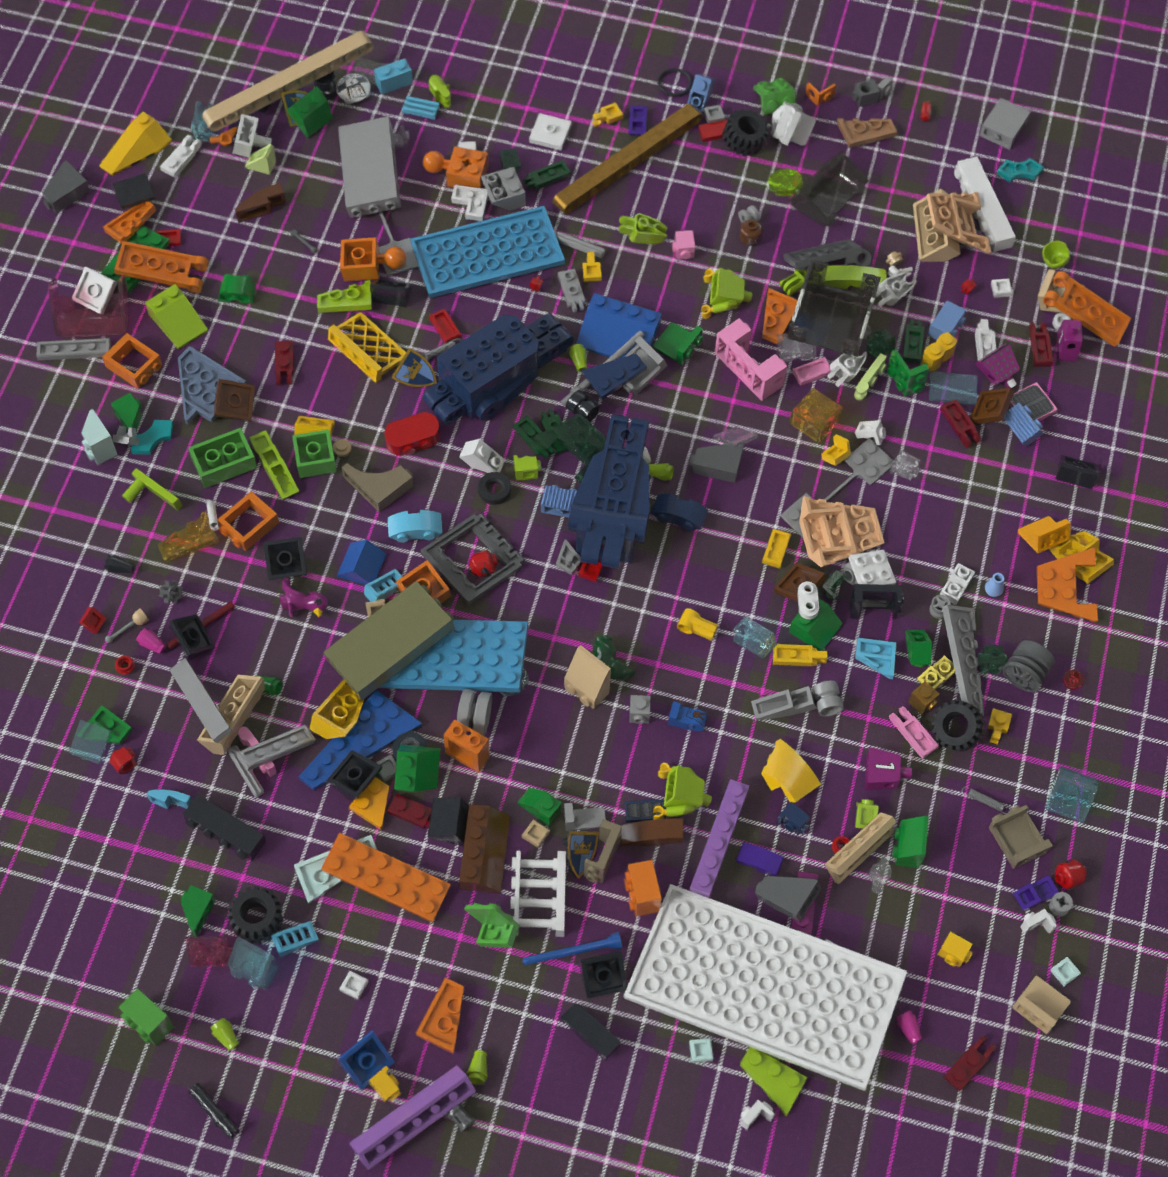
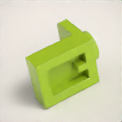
(865, 812)

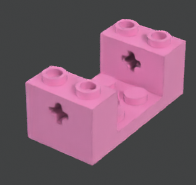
(760, 379)

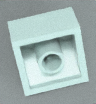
(97, 440)

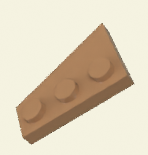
(865, 132)

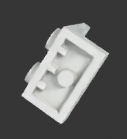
(872, 568)

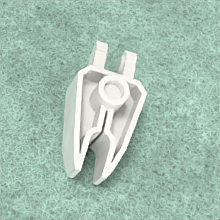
(893, 290)
(846, 367)

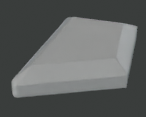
(568, 558)

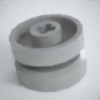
(475, 712)

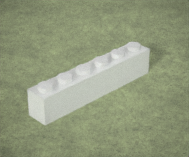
(990, 215)

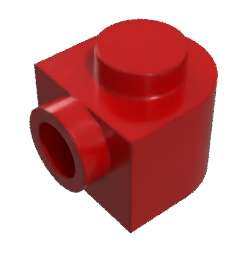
(123, 760)

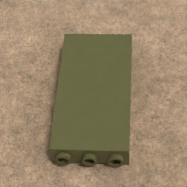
(389, 639)

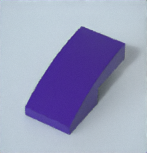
(637, 120)
(760, 858)
(1035, 893)

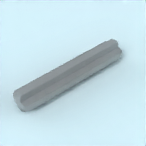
(580, 244)
(248, 776)

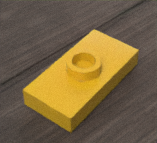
(776, 548)

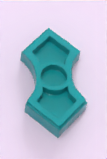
(1013, 170)
(159, 432)

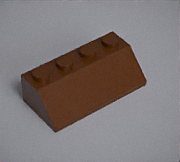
(484, 849)

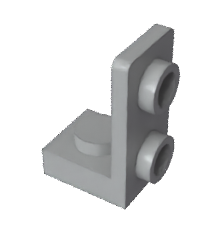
(582, 818)

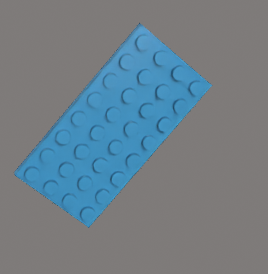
(487, 251)
(472, 657)

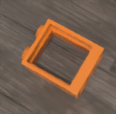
(124, 347)
(246, 542)
(468, 749)

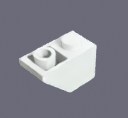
(481, 456)

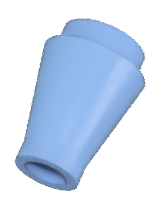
(995, 585)

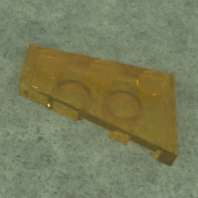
(191, 538)

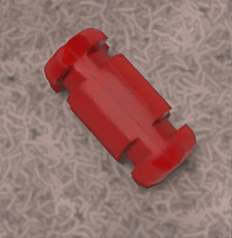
(926, 111)

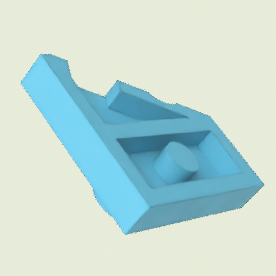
(877, 655)

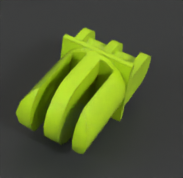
(440, 90)
(794, 282)

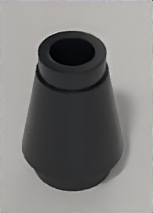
(118, 565)

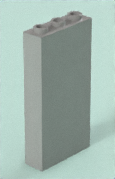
(369, 167)

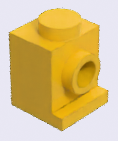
(385, 1085)

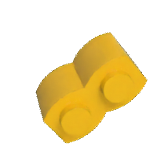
(939, 351)

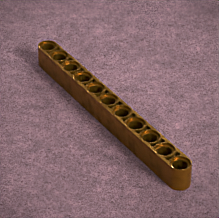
(627, 159)

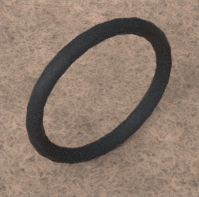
(674, 70)

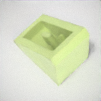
(262, 160)

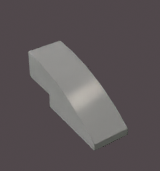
(784, 704)

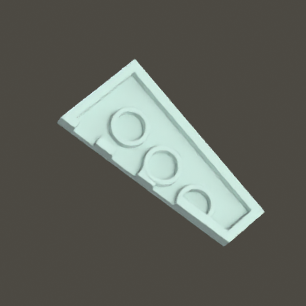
(316, 881)

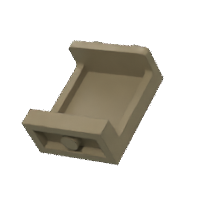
(611, 835)
(1018, 836)

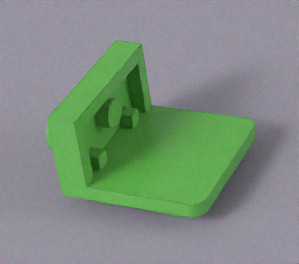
(774, 94)
(497, 927)

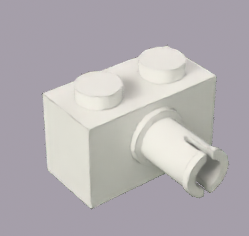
(247, 137)

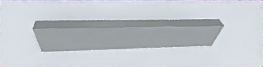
(200, 700)

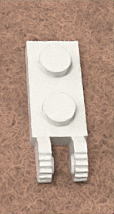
(180, 156)

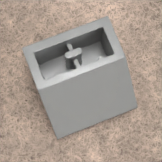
(504, 189)

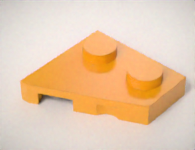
(372, 803)

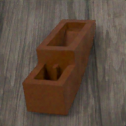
(260, 203)
(652, 832)

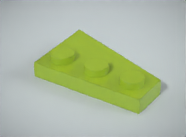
(350, 299)
(774, 1077)

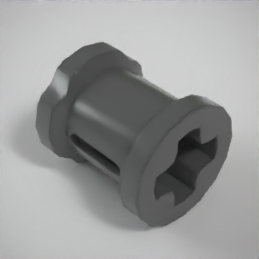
(461, 1118)

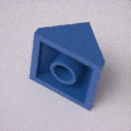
(362, 562)
(365, 1059)

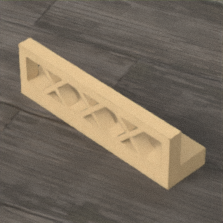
(860, 847)

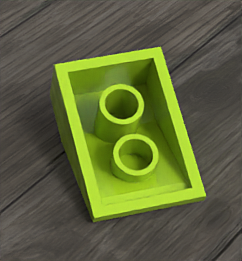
(176, 316)

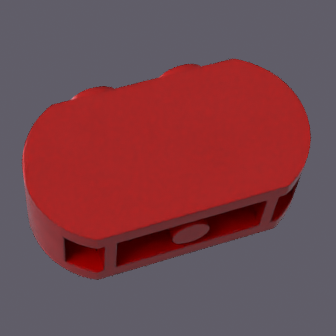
(412, 434)

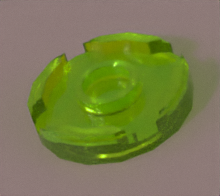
(785, 182)

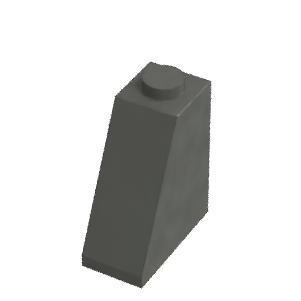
(64, 188)
(717, 461)
(788, 894)

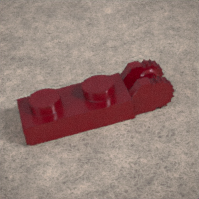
(1040, 345)
(284, 361)
(960, 422)
(410, 811)
(968, 1065)

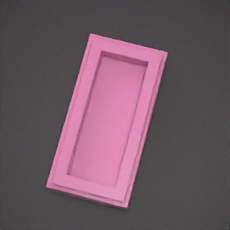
(812, 371)

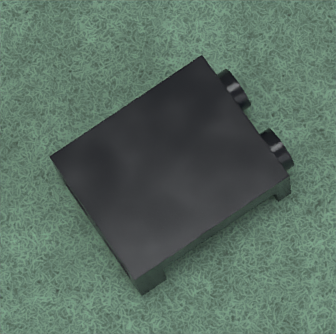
(876, 597)

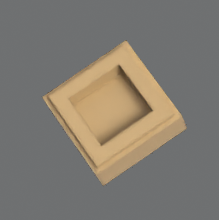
(535, 833)

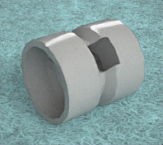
(828, 701)

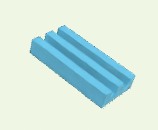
(421, 105)

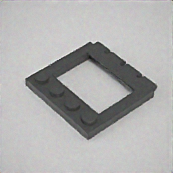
(455, 577)

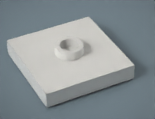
(550, 131)
(94, 290)

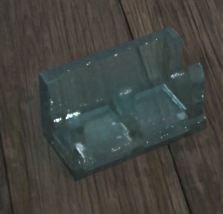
(199, 127)
(754, 637)

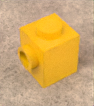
(955, 950)

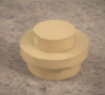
(894, 258)
(342, 447)

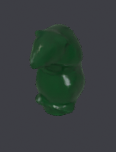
(606, 652)

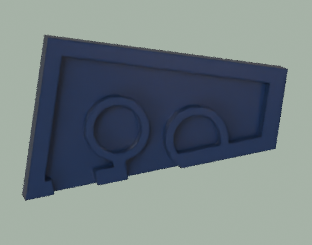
(614, 374)

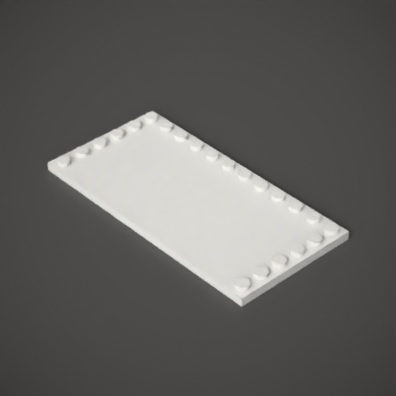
(766, 986)

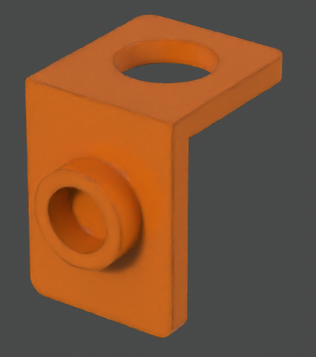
(820, 97)

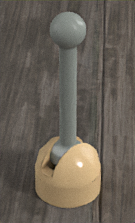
(138, 618)

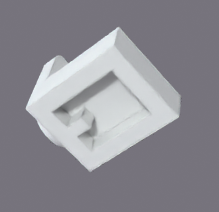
(871, 429)

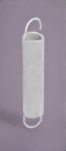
(213, 522)

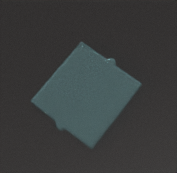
(89, 741)

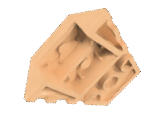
(954, 218)
(837, 530)

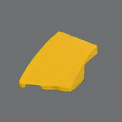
(1081, 542)
(790, 772)

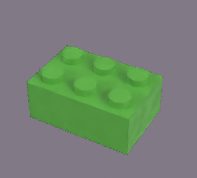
(222, 457)

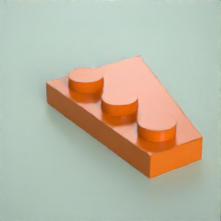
(129, 222)
(777, 314)
(443, 1016)

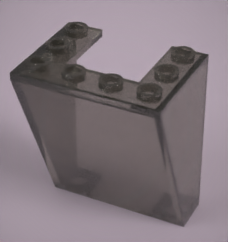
(831, 315)

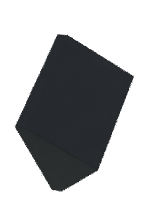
(133, 191)
(390, 292)
(1077, 472)
(285, 558)
(191, 636)
(354, 775)
(448, 820)
(603, 974)

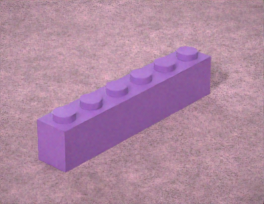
(719, 838)
(412, 1117)

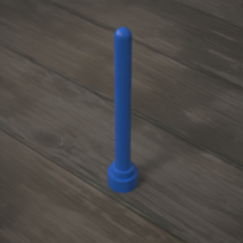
(612, 942)

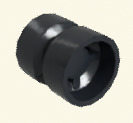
(327, 85)
(580, 403)

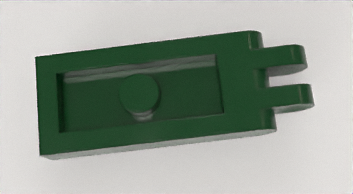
(547, 175)
(913, 342)
(549, 422)
(527, 431)

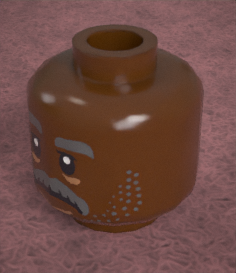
(751, 232)

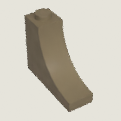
(379, 488)

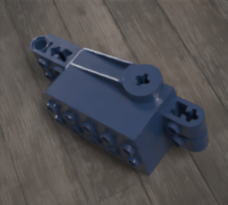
(494, 366)
(613, 497)

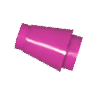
(151, 641)
(908, 1024)

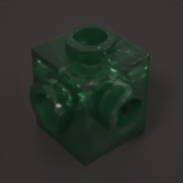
(880, 342)
(992, 659)

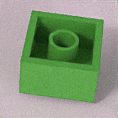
(314, 453)
(146, 1017)

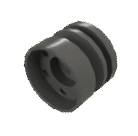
(1029, 666)

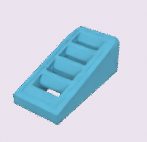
(373, 591)
(283, 951)

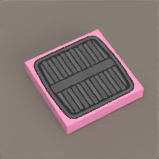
(1036, 401)

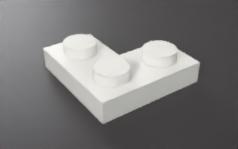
(474, 199)

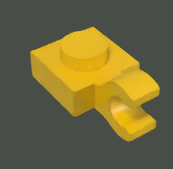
(609, 113)
(591, 269)
(999, 723)

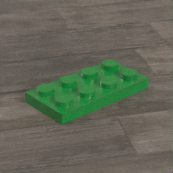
(143, 237)

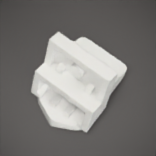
(791, 125)

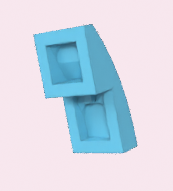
(166, 797)

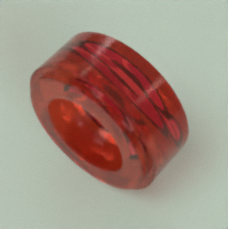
(1073, 679)

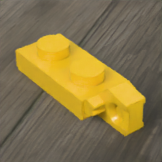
(798, 655)

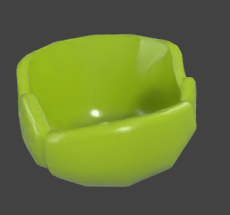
(1056, 254)

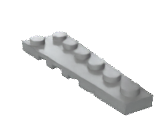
(960, 628)

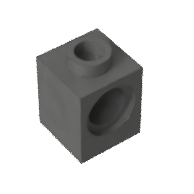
(866, 93)

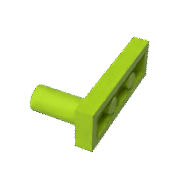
(144, 481)

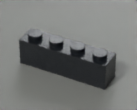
(224, 828)

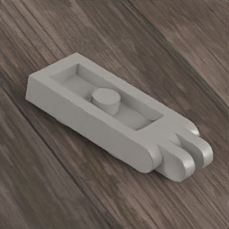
(571, 289)

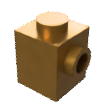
(924, 698)

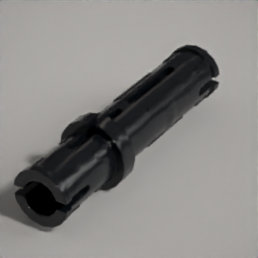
(219, 1118)

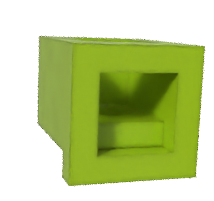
(526, 467)

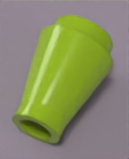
(578, 356)
(661, 471)
(224, 1033)
(478, 1068)

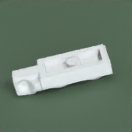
(984, 339)

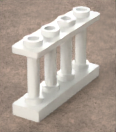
(556, 903)

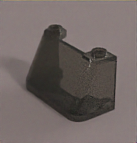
(829, 189)

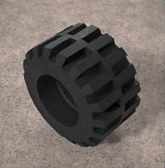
(750, 123)
(942, 721)
(249, 900)

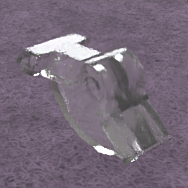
(880, 875)

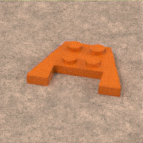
(1058, 585)

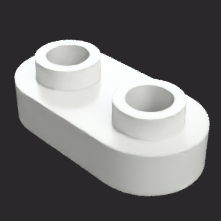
(808, 599)

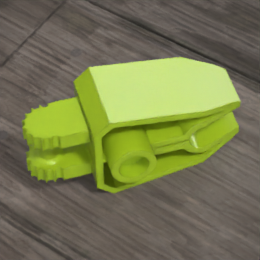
(643, 229)

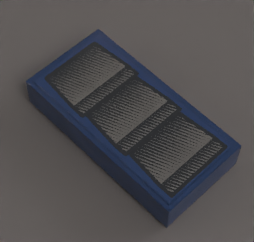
(642, 810)

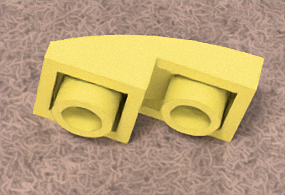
(938, 673)

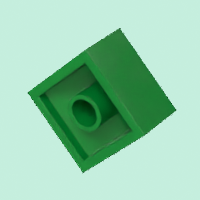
(311, 112)
(819, 630)
(417, 768)
(911, 842)

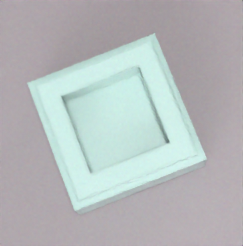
(1065, 971)
(701, 1050)

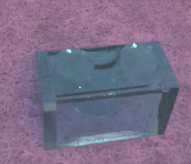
(1072, 794)
(252, 964)

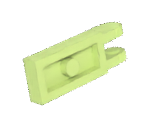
(870, 377)

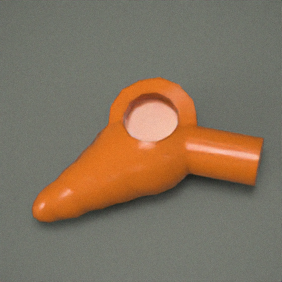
(224, 138)

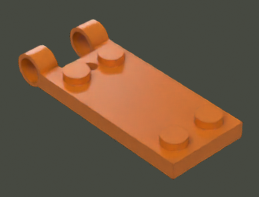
(160, 265)
(1089, 308)

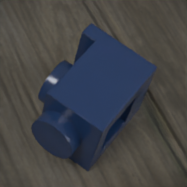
(794, 819)

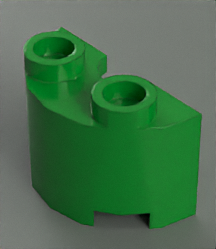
(237, 288)

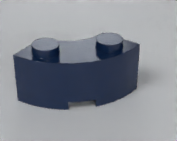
(680, 512)

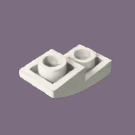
(957, 583)

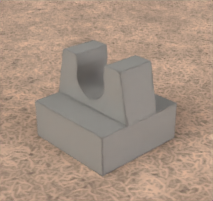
(129, 438)

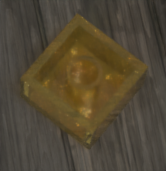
(815, 415)

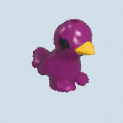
(295, 600)

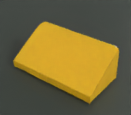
(310, 424)

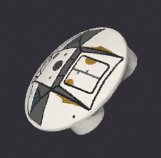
(353, 88)

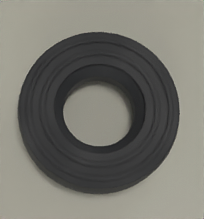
(494, 477)

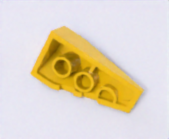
(138, 141)
(337, 713)

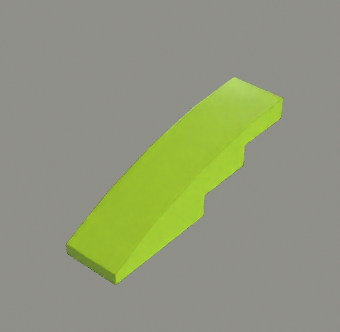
(847, 275)
(274, 465)

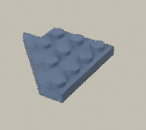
(199, 383)

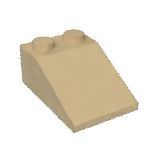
(587, 678)

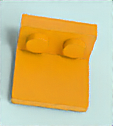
(1046, 533)

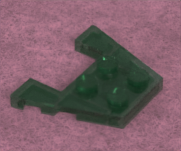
(578, 437)

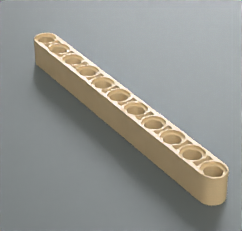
(287, 80)

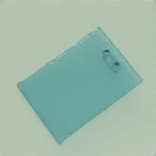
(952, 386)

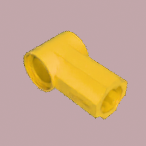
(692, 623)

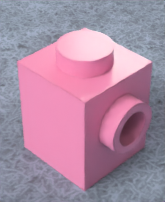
(684, 244)

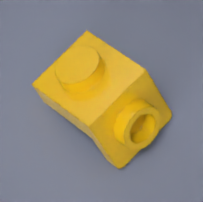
(838, 451)

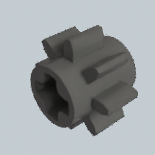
(170, 591)

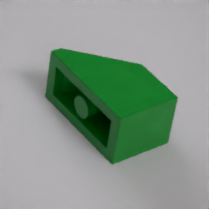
(128, 411)
(918, 647)
(541, 805)
(197, 906)

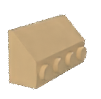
(931, 243)
(235, 708)

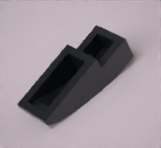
(591, 1031)

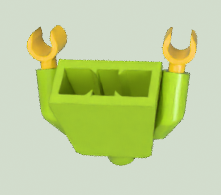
(726, 291)
(683, 792)

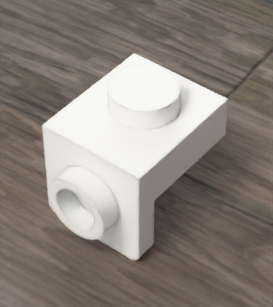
(1034, 920)
(750, 1114)

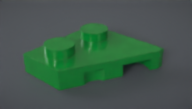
(108, 720)

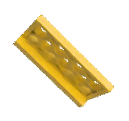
(356, 352)

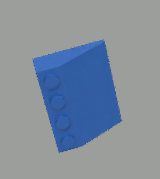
(613, 323)

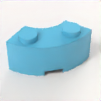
(415, 526)

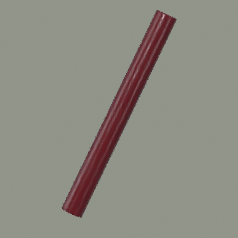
(206, 621)

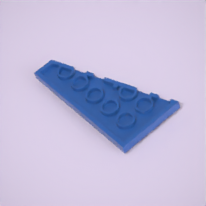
(376, 728)

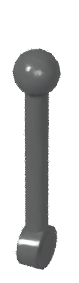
(294, 233)

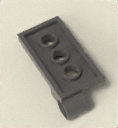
(842, 249)

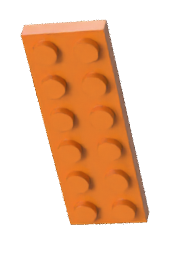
(385, 877)

